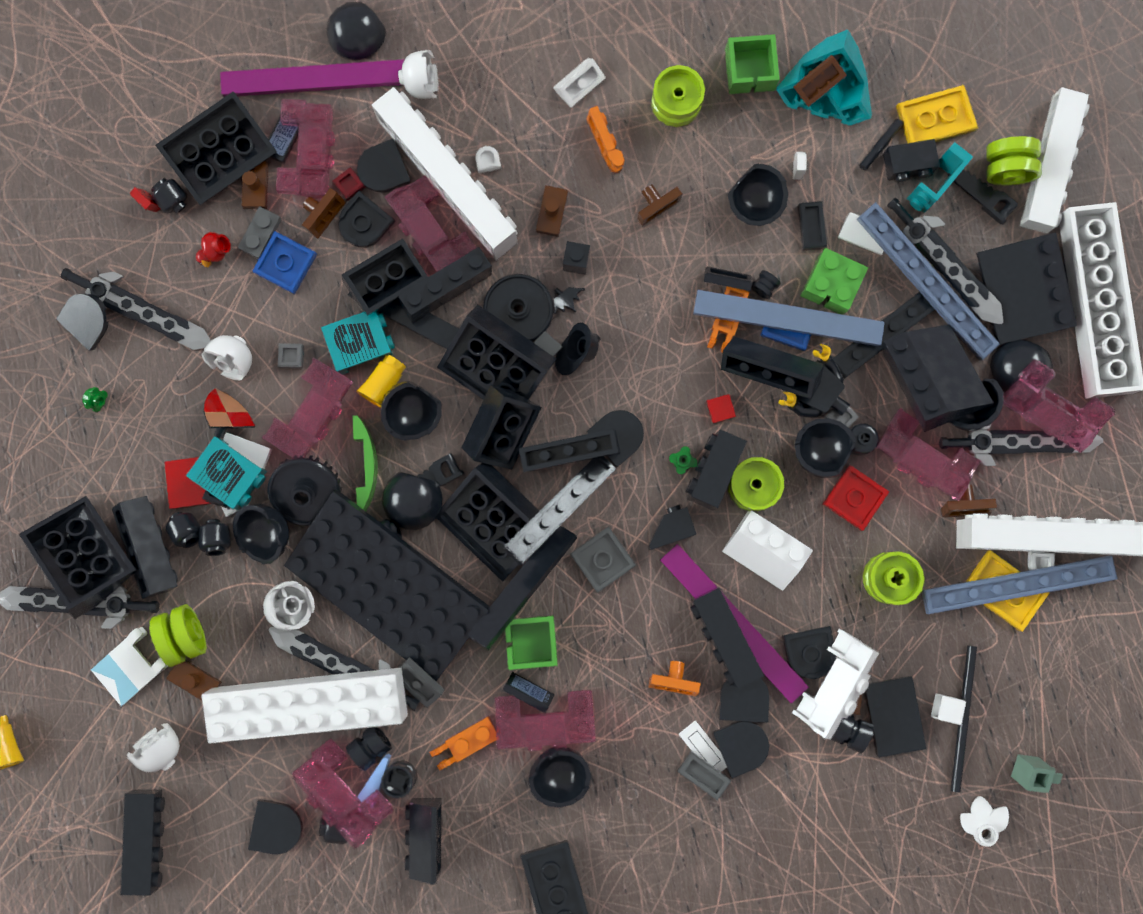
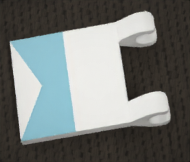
(126, 669)

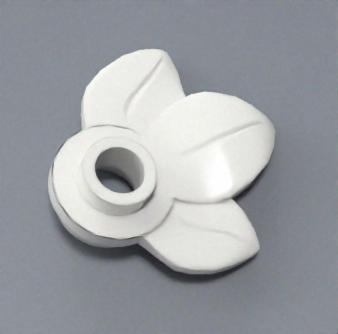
(982, 818)

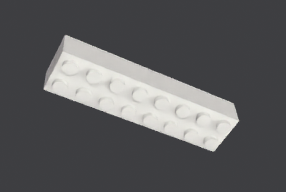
(445, 173)
(1101, 300)
(1050, 535)
(305, 705)

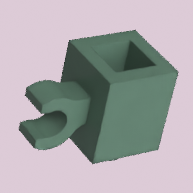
(1034, 774)

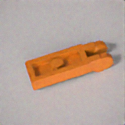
(605, 140)
(724, 326)
(466, 742)

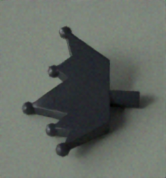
(565, 298)

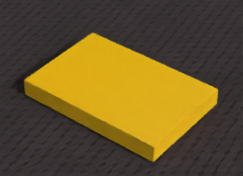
(937, 115)
(1014, 611)

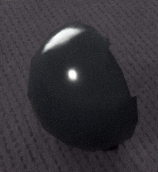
(355, 31)
(759, 195)
(1013, 358)
(410, 411)
(985, 416)
(824, 447)
(411, 501)
(261, 532)
(559, 777)

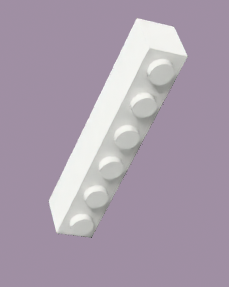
(1058, 152)

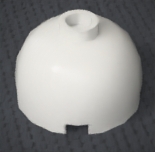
(419, 75)
(228, 355)
(288, 605)
(155, 750)

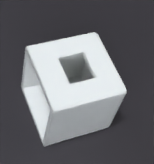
(948, 709)

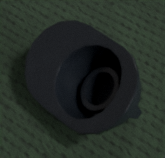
(578, 347)

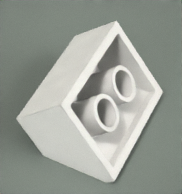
(767, 550)

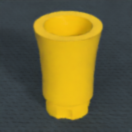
(381, 380)
(9, 751)

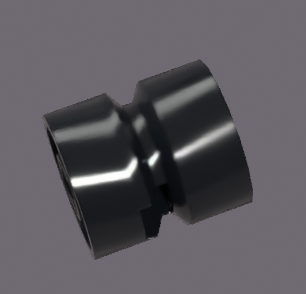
(854, 733)
(365, 750)
(399, 779)

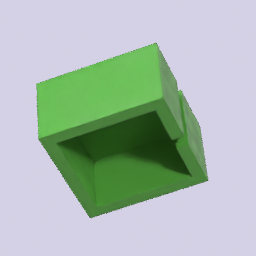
(752, 64)
(836, 278)
(532, 642)

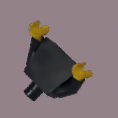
(827, 393)

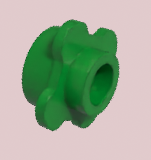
(94, 399)
(689, 460)

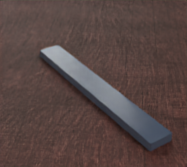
(928, 281)
(788, 318)
(1019, 584)

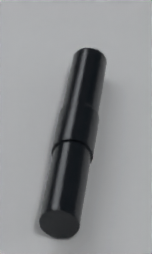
(881, 144)

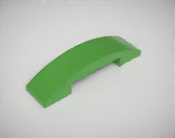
(362, 434)

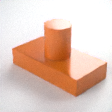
(674, 681)

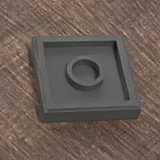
(603, 559)

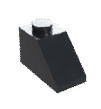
(672, 527)

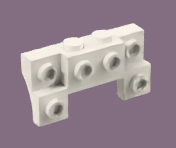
(840, 688)

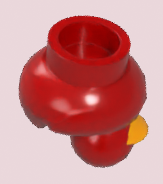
(213, 248)

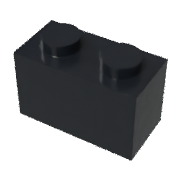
(911, 160)

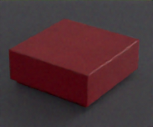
(348, 183)

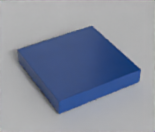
(284, 262)

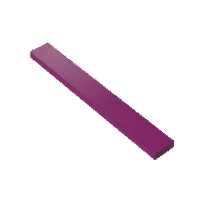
(311, 78)
(770, 662)

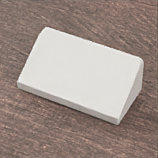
(579, 82)
(854, 233)

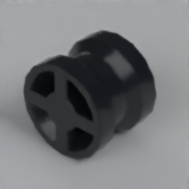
(765, 284)

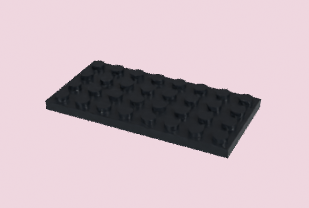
(386, 585)

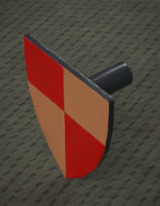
(225, 412)

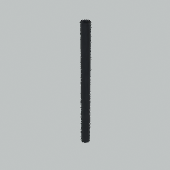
(963, 728)

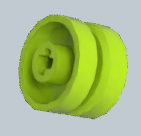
(677, 95)
(1014, 160)
(769, 487)
(907, 574)
(178, 635)

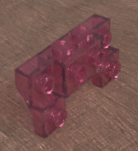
(313, 151)
(418, 222)
(1053, 412)
(314, 414)
(924, 461)
(545, 728)
(334, 798)

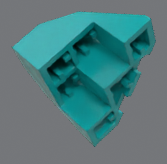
(849, 97)

